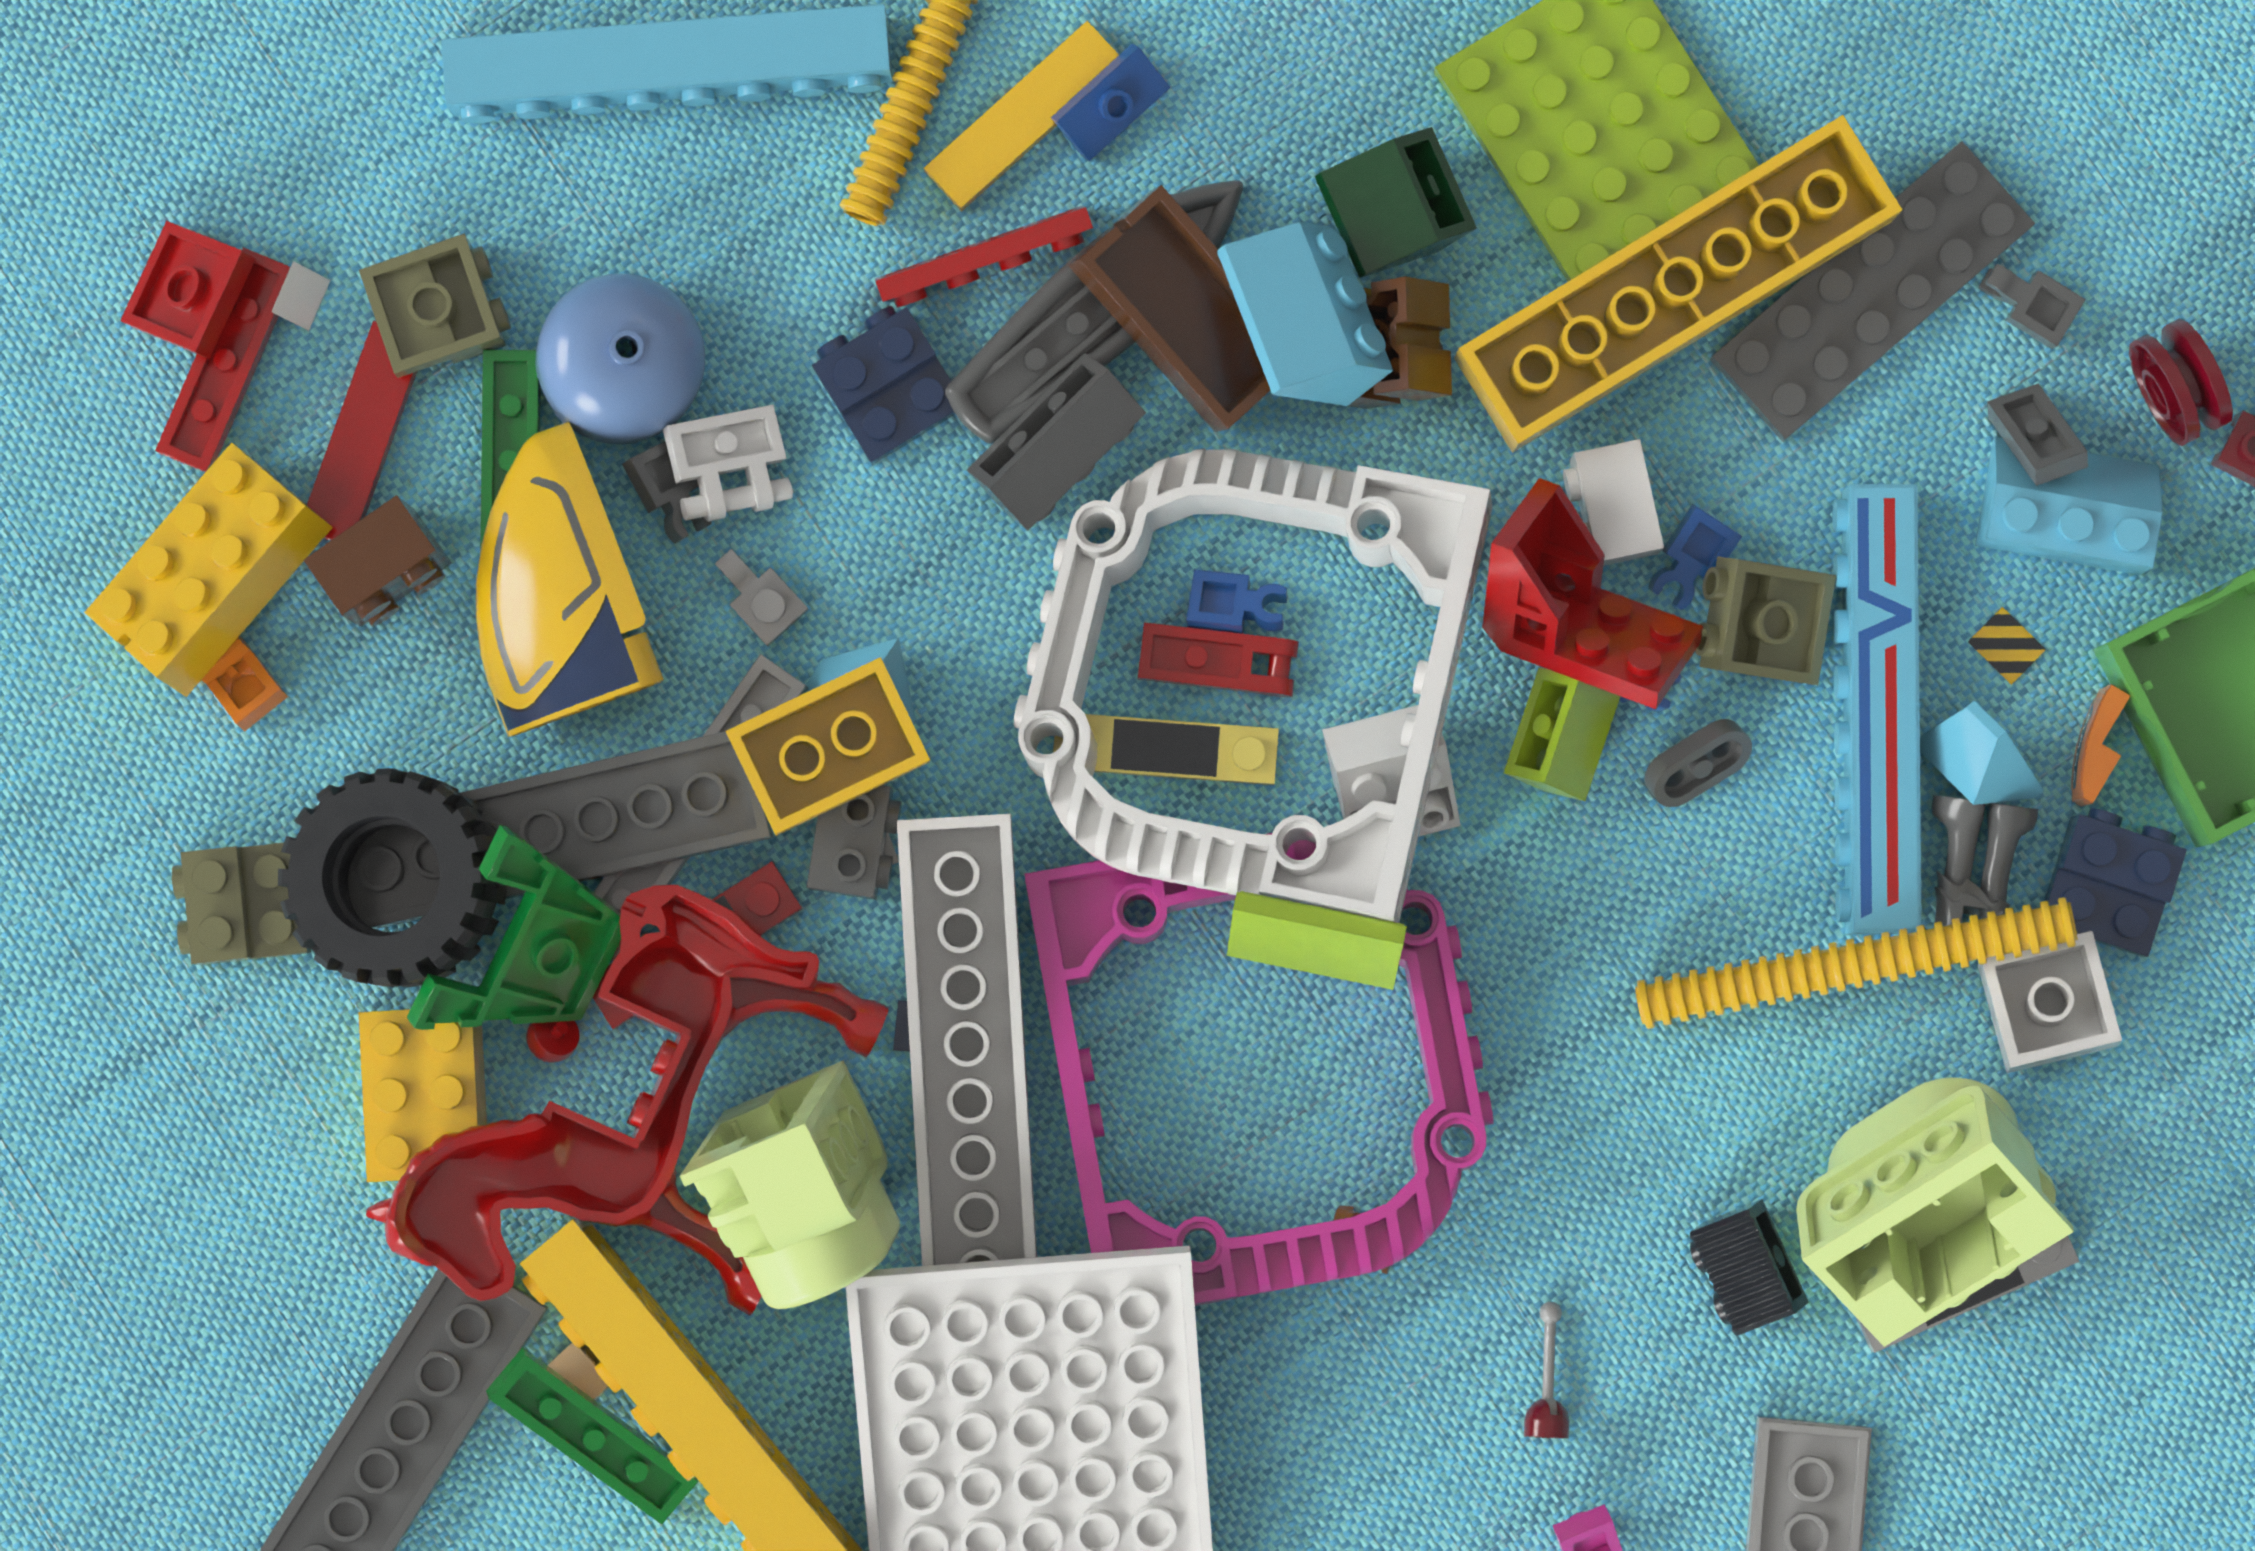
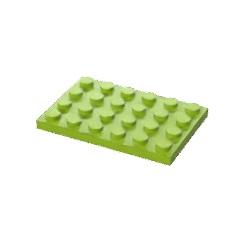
(1594, 123)

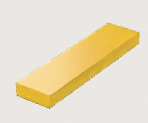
(1019, 118)

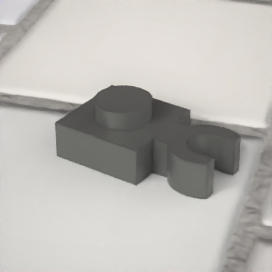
(656, 487)

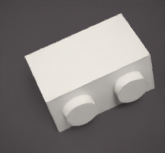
(1615, 500)

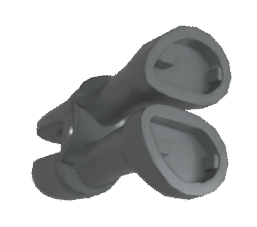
(1963, 821)

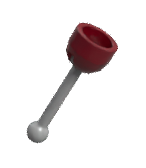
(1547, 1416)

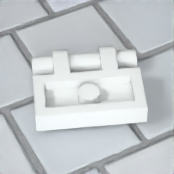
(725, 445)

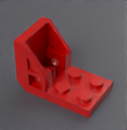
(1571, 620)

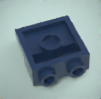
(885, 382)
(2116, 879)

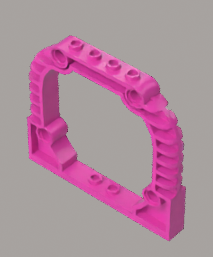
(1078, 924)

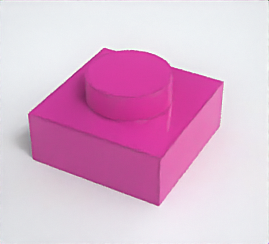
(1588, 1532)

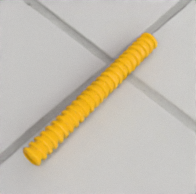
(906, 109)
(1856, 963)

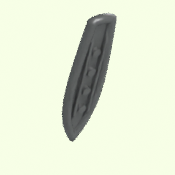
(1058, 328)

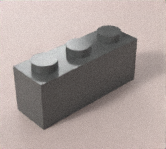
(1056, 441)

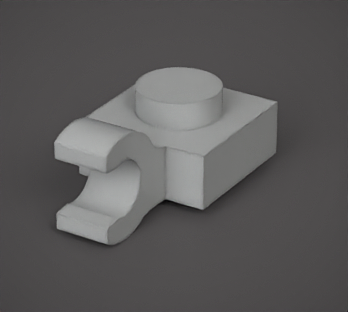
(764, 602)

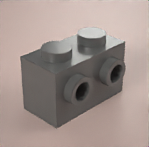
(851, 845)

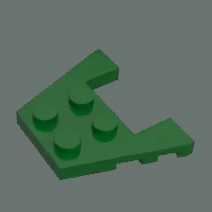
(547, 956)

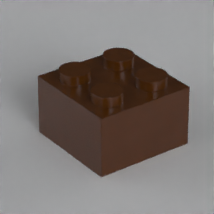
(379, 563)

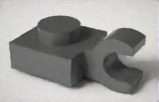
(2039, 307)

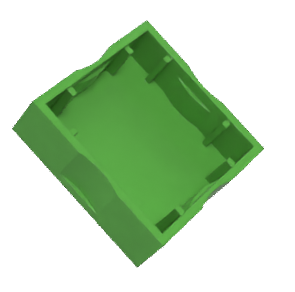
(2196, 704)

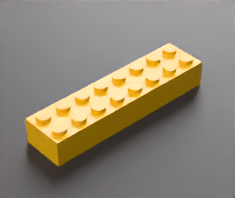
(1677, 283)
(679, 1395)

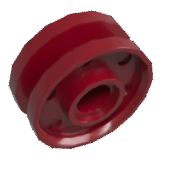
(2181, 382)

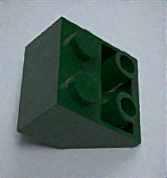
(1396, 202)

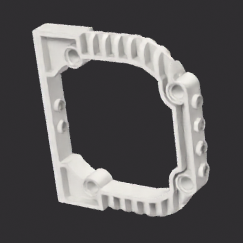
(1357, 862)

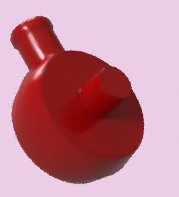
(553, 1040)

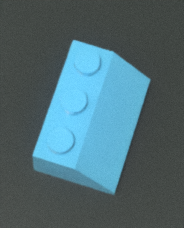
(1306, 313)
(2086, 518)

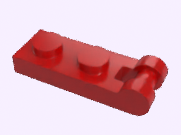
(1215, 659)

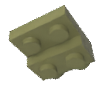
(435, 305)
(1765, 620)
(234, 905)

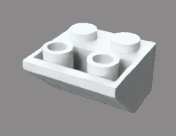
(1369, 766)

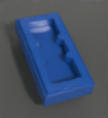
(1110, 102)

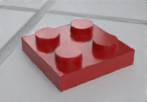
(188, 289)

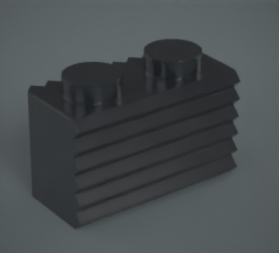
(1747, 1268)

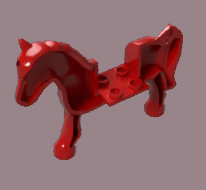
(689, 979)

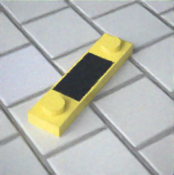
(1183, 749)

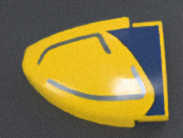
(556, 593)

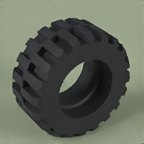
(322, 863)

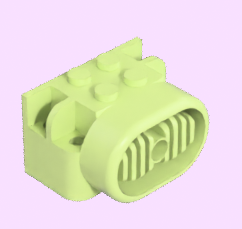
(799, 1187)
(1936, 1198)

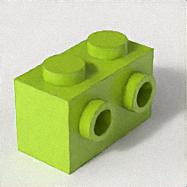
(1561, 735)

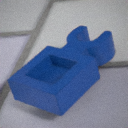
(1695, 550)
(1225, 601)

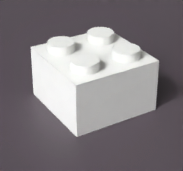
(2050, 1004)

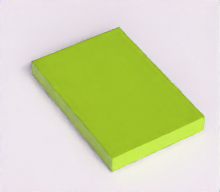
(1315, 940)

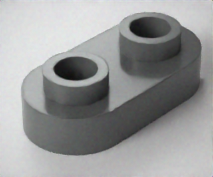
(1698, 763)

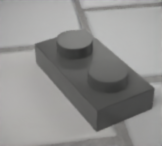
(2037, 434)

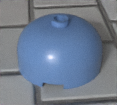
(614, 395)

